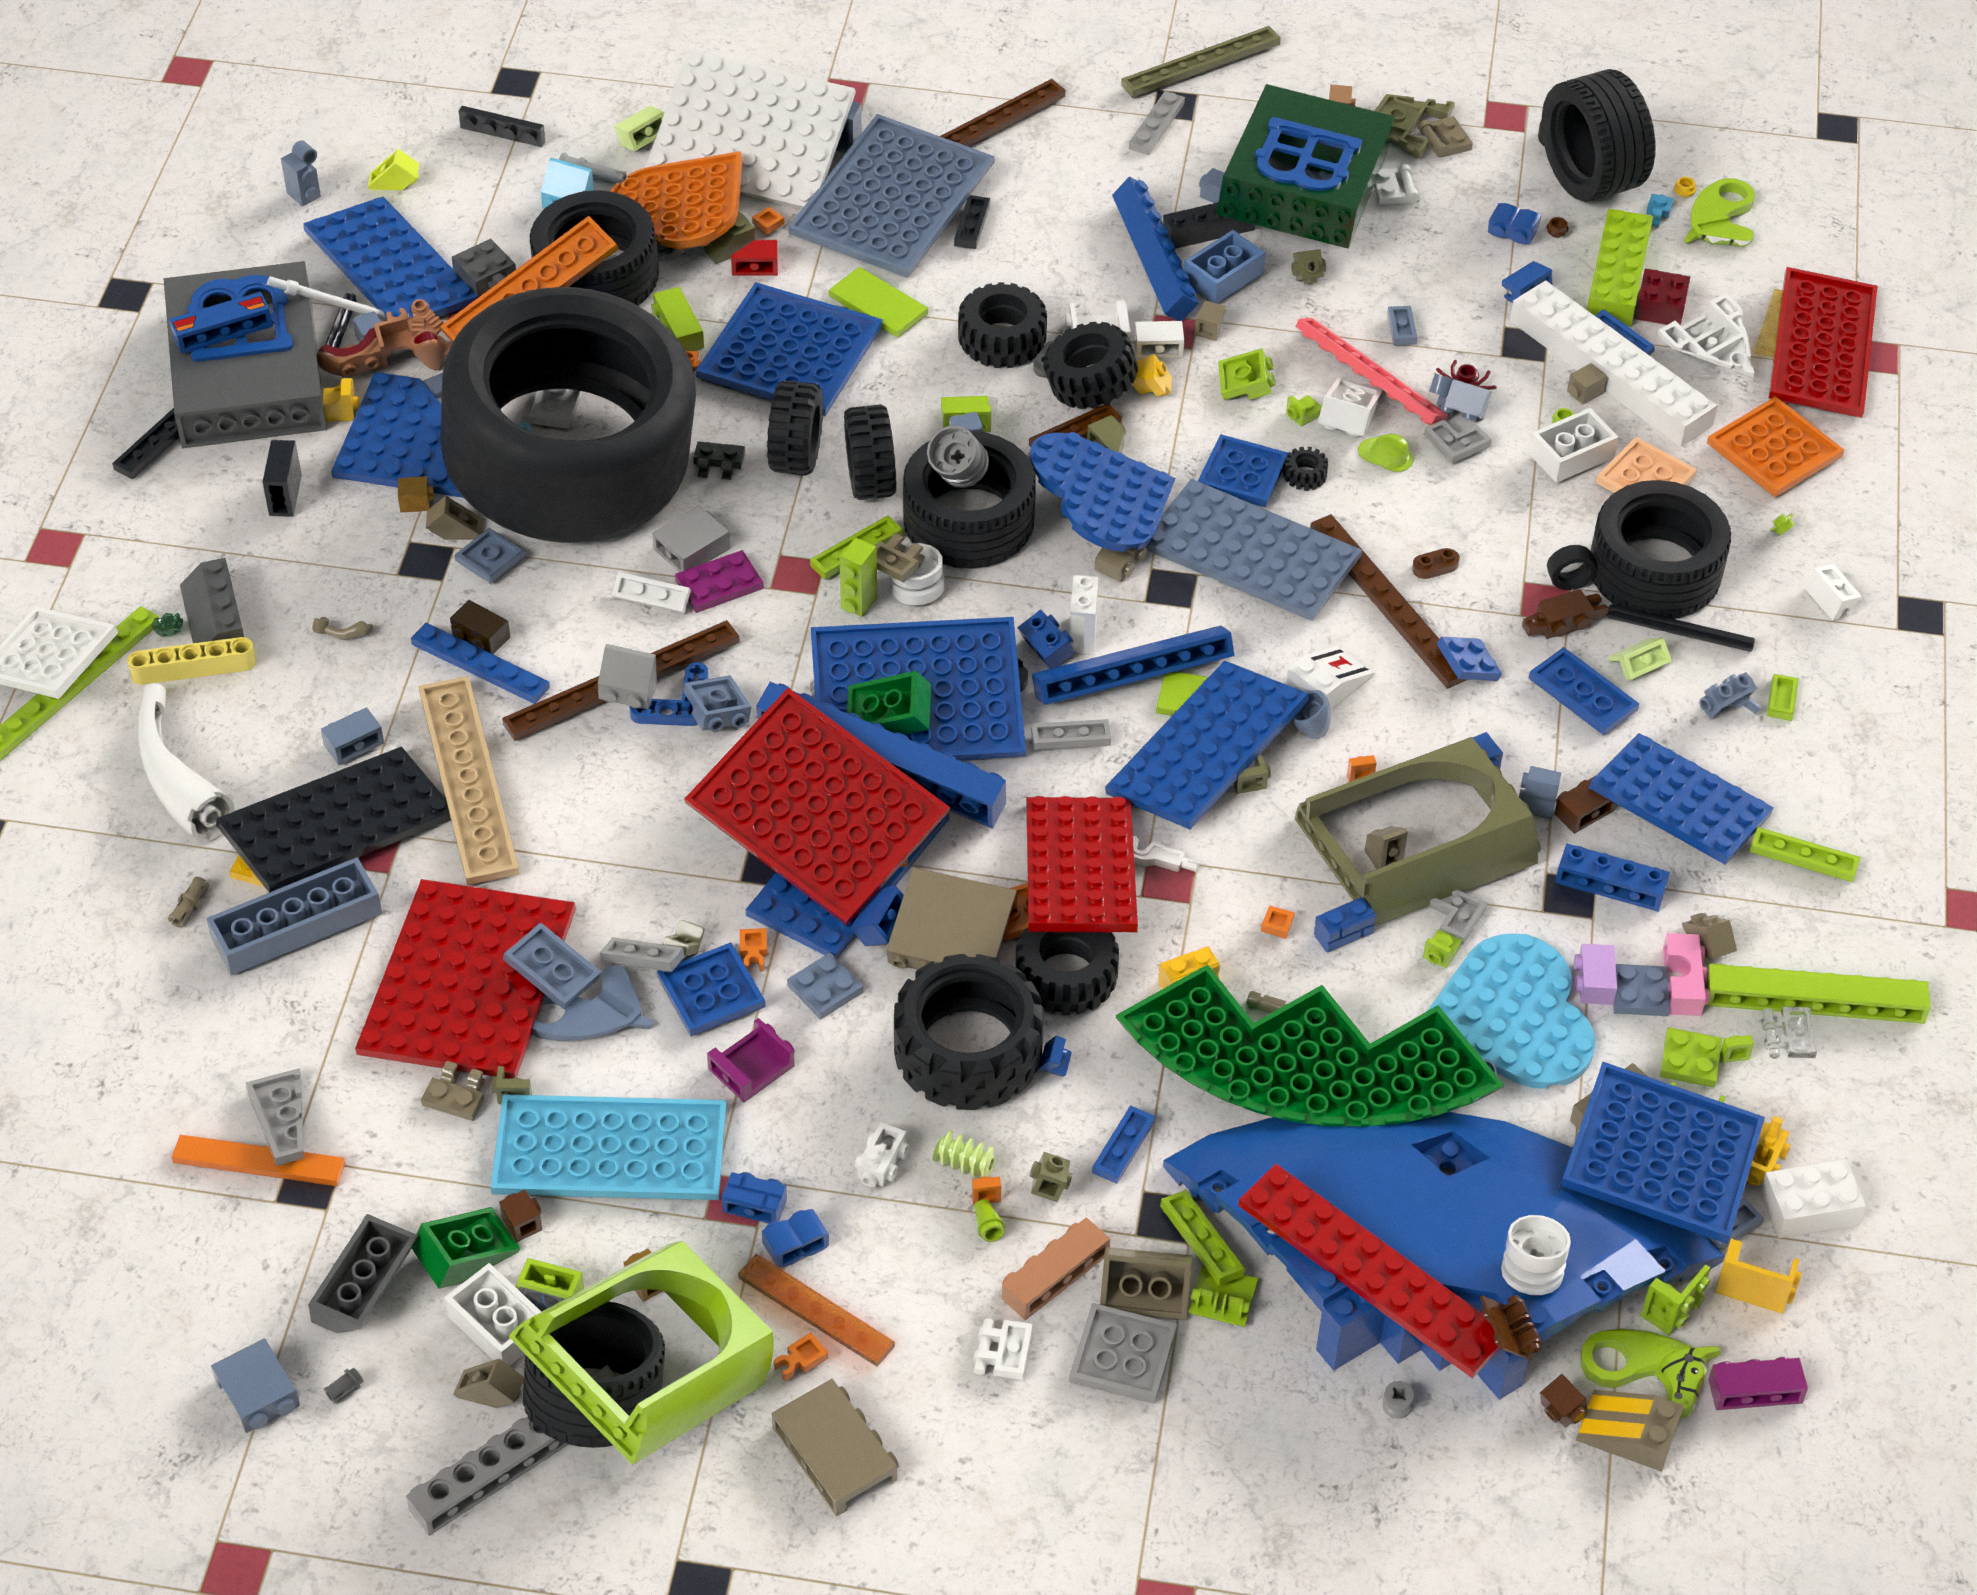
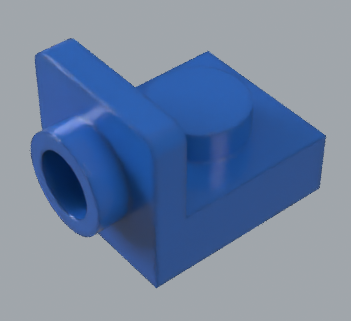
(1055, 1057)

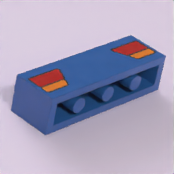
(220, 322)

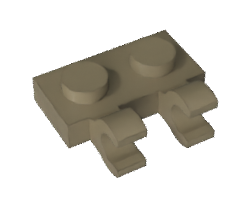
(894, 562)
(452, 1098)

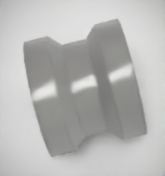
(1397, 1407)

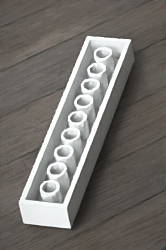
(1631, 374)

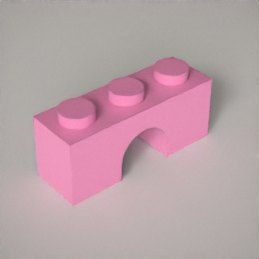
(1685, 955)

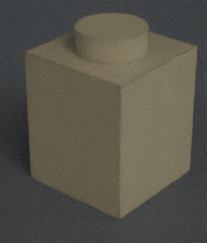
(1586, 383)

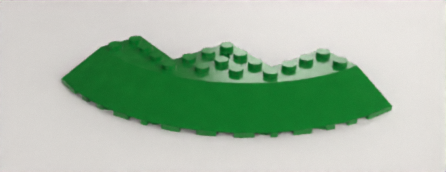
(1308, 1057)

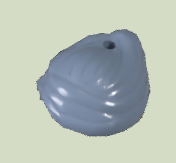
(1314, 716)

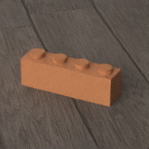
(1054, 1268)

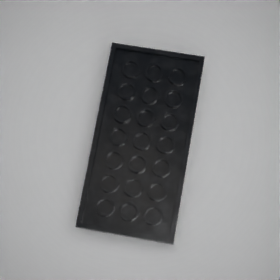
(334, 819)

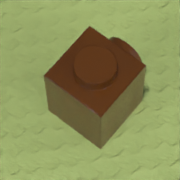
(521, 1215)
(1563, 1401)

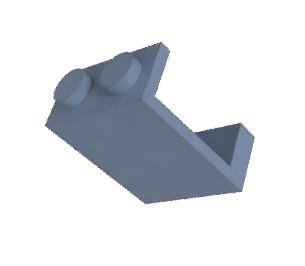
(256, 1385)

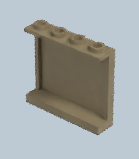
(948, 918)

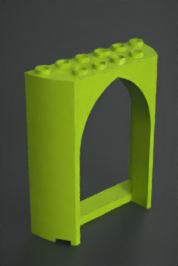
(737, 1370)

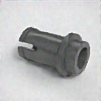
(344, 1385)

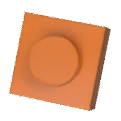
(768, 220)
(1361, 767)
(1277, 922)
(986, 1188)

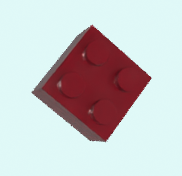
(1662, 297)

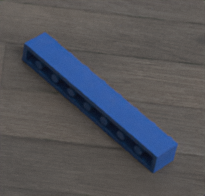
(1155, 249)
(1132, 664)

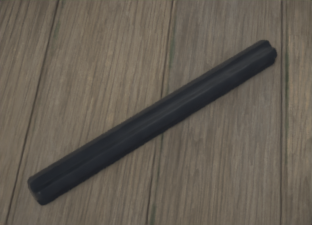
(1681, 628)

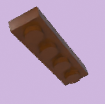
(1080, 423)

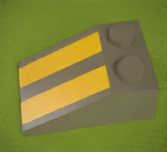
(1631, 1426)

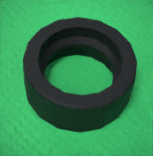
(1576, 578)

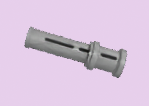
(598, 171)

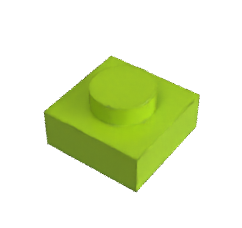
(1736, 1048)

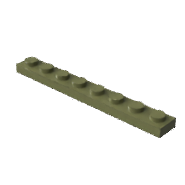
(1200, 61)

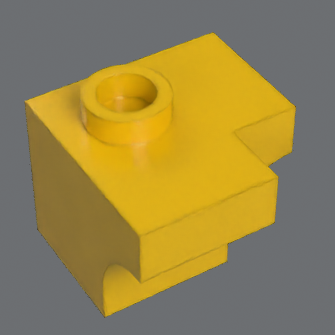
(1152, 377)
(340, 402)

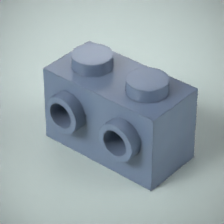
(352, 736)

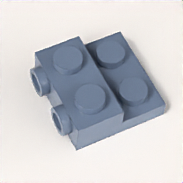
(717, 703)

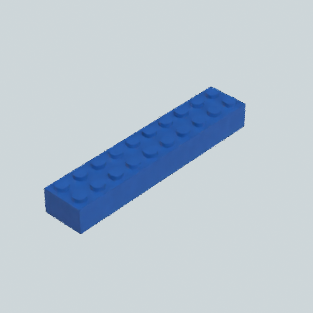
(957, 784)

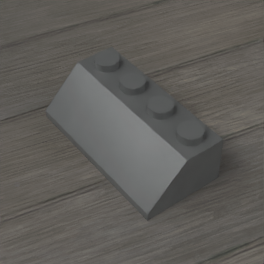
(211, 603)
(360, 1275)

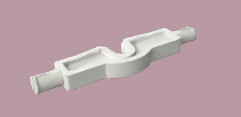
(1162, 856)

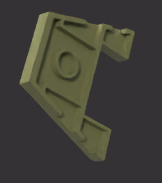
(1408, 115)

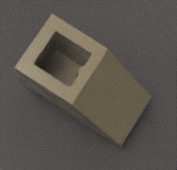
(1713, 933)

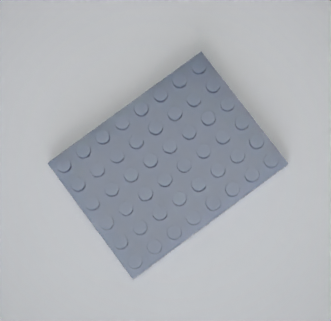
(891, 195)

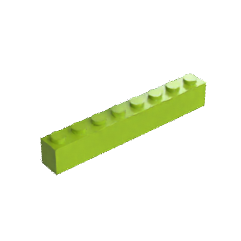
(1823, 992)

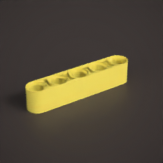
(191, 660)

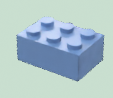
(1224, 266)

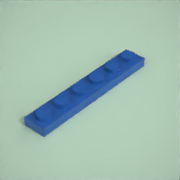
(480, 663)

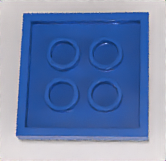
(1243, 469)
(711, 989)

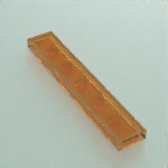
(816, 1310)

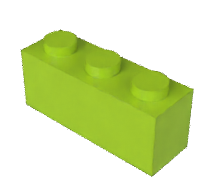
(678, 317)
(858, 577)

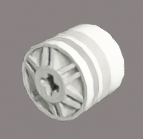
(1535, 1255)

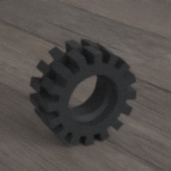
(1305, 478)

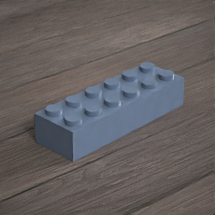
(294, 916)

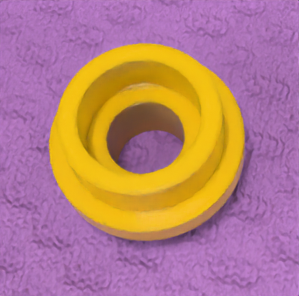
(1685, 187)

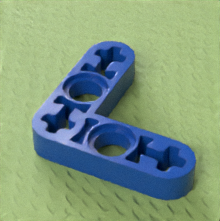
(683, 705)

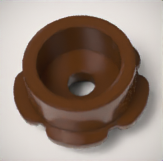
(1557, 227)

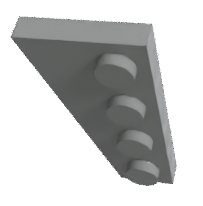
(279, 1113)

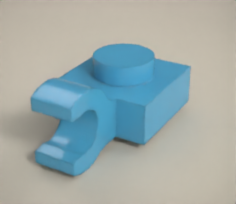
(1659, 207)

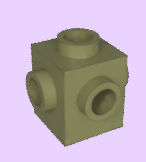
(1309, 258)
(1050, 1176)

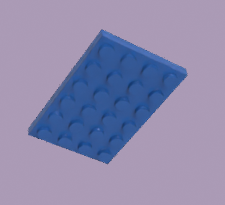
(1681, 798)

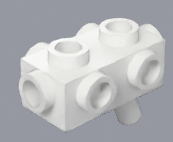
(878, 1163)

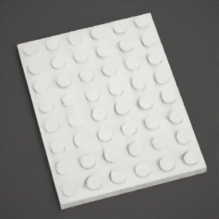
(774, 117)

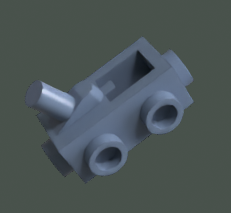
(1733, 692)

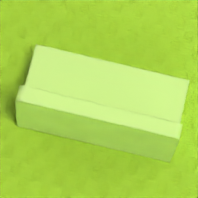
(1642, 657)

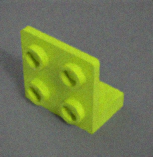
(967, 404)
(1669, 1308)

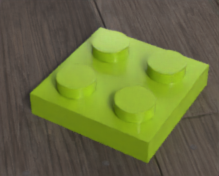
(1691, 1057)

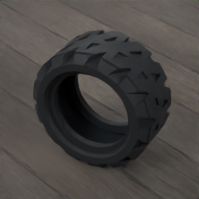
(963, 1077)

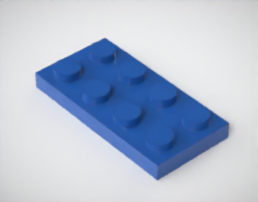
(1583, 691)

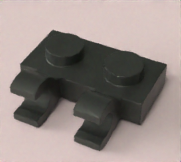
(718, 455)

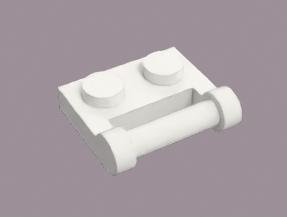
(1388, 190)

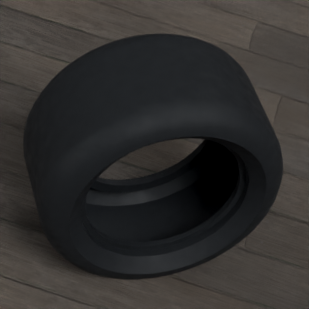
(573, 343)

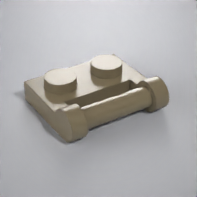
(1450, 132)

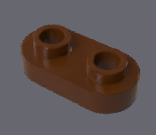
(1435, 563)

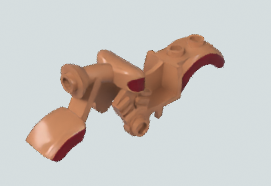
(396, 333)

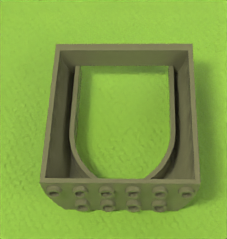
(1489, 852)

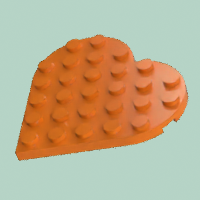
(688, 198)

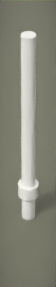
(293, 288)

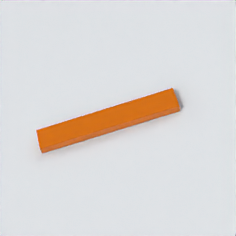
(256, 1160)

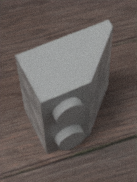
(627, 676)

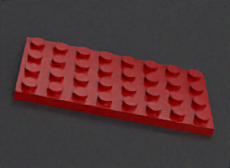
(1823, 342)
(1080, 865)

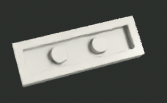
(651, 592)

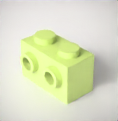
(639, 128)

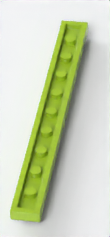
(43, 707)

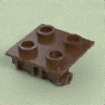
(1512, 1326)

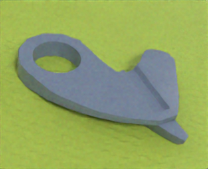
(610, 1011)

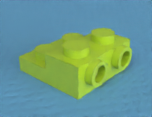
(1247, 375)

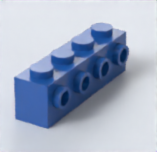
(1612, 877)

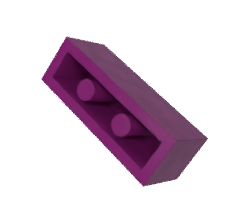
(1757, 1383)

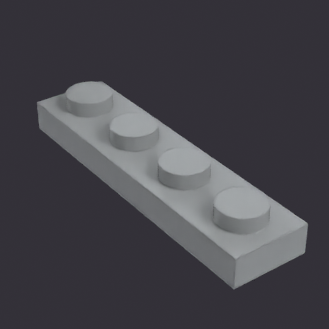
(1156, 123)

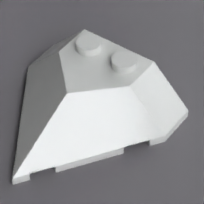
(1714, 336)

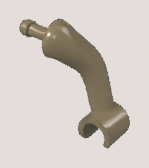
(357, 630)

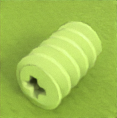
(964, 1155)

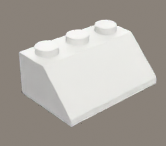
(489, 1311)

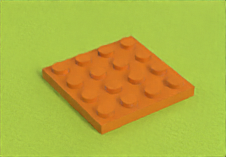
(1775, 446)

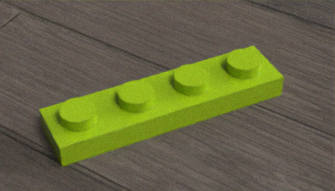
(828, 562)
(1805, 854)
(1202, 1237)

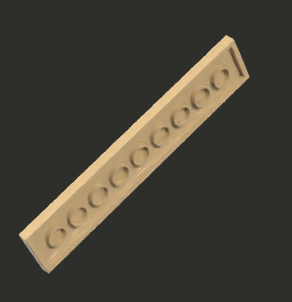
(468, 781)

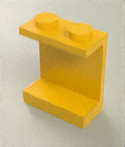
(1756, 1284)

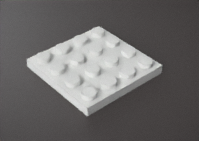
(51, 651)

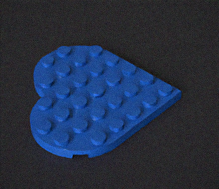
(1101, 490)

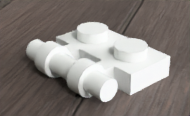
(1012, 1349)

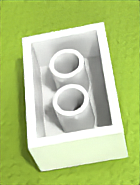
(1573, 445)
(1812, 1198)

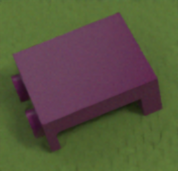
(752, 1061)

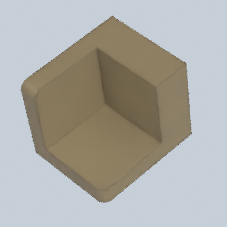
(1208, 320)

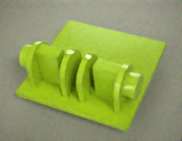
(1225, 1302)

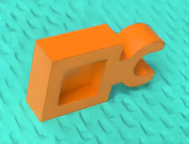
(753, 946)
(803, 1354)

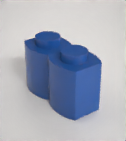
(1514, 223)
(795, 1238)

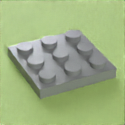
(1123, 1353)

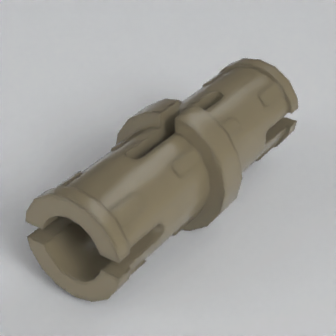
(188, 901)

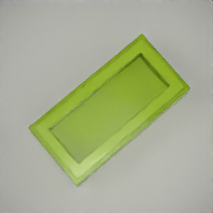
(1782, 697)

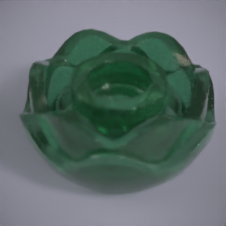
(167, 625)

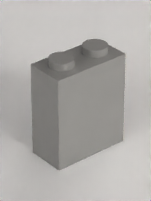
(691, 539)

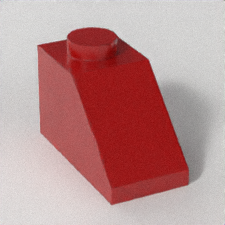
(756, 259)

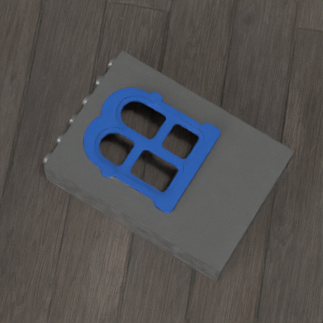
(246, 386)

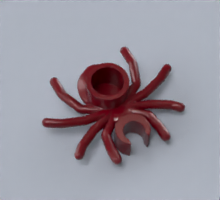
(1467, 374)

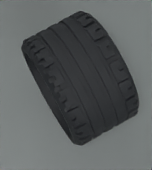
(599, 1338)

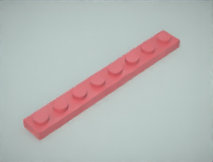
(1376, 374)

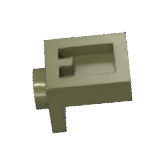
(1253, 778)
(514, 1086)

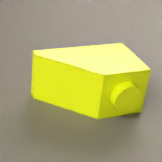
(394, 172)

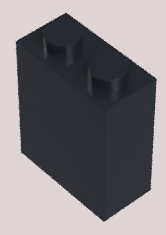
(282, 478)

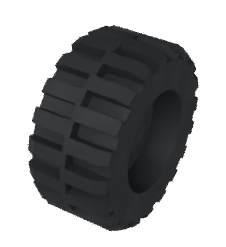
(1002, 344)
(1097, 384)
(795, 427)
(870, 452)
(1069, 989)

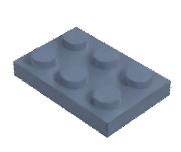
(552, 965)

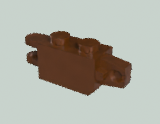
(1565, 614)

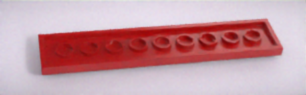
(1372, 1269)

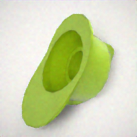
(1387, 451)

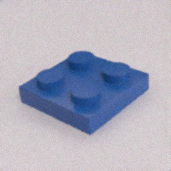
(1469, 658)

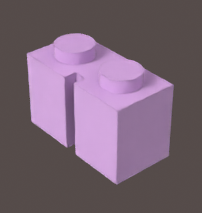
(1596, 974)

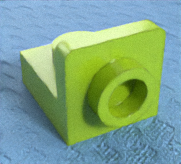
(1302, 410)
(1441, 948)

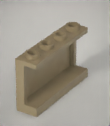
(833, 1444)

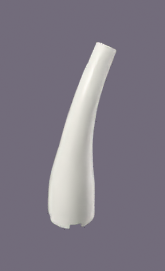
(184, 793)

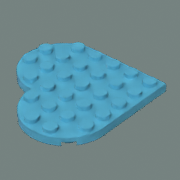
(1516, 1011)

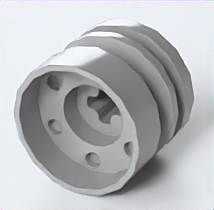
(949, 448)

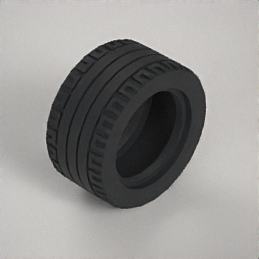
(1598, 135)
(626, 222)
(1667, 513)
(973, 536)

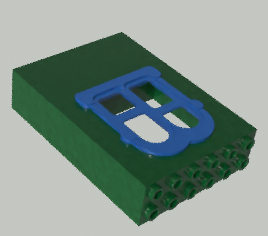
(1312, 135)

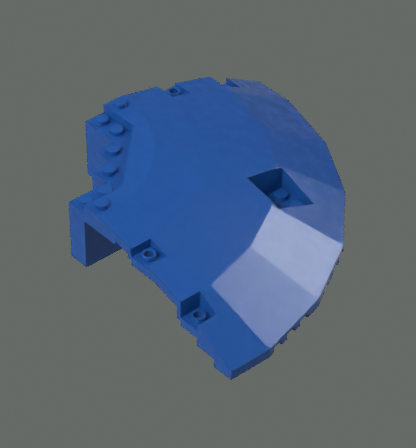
(1440, 1221)

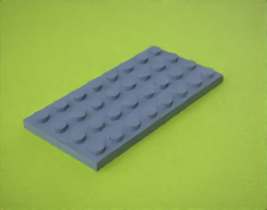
(1252, 549)

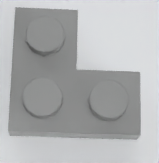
(1455, 445)
(1462, 912)

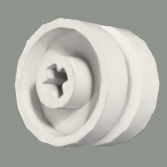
(925, 583)

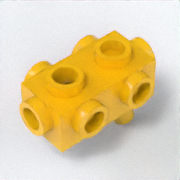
(1769, 1149)

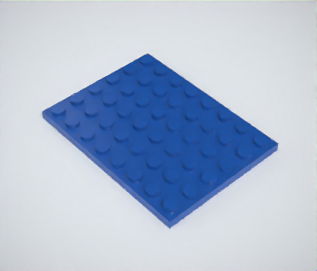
(964, 660)

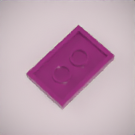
(720, 581)

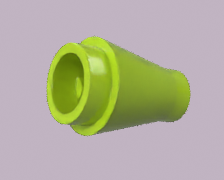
(989, 1223)

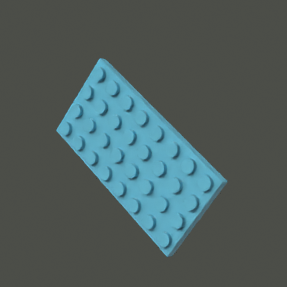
(609, 1147)

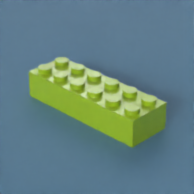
(1620, 264)

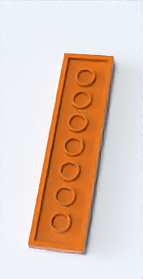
(554, 266)

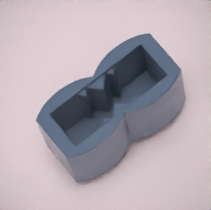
(1540, 791)

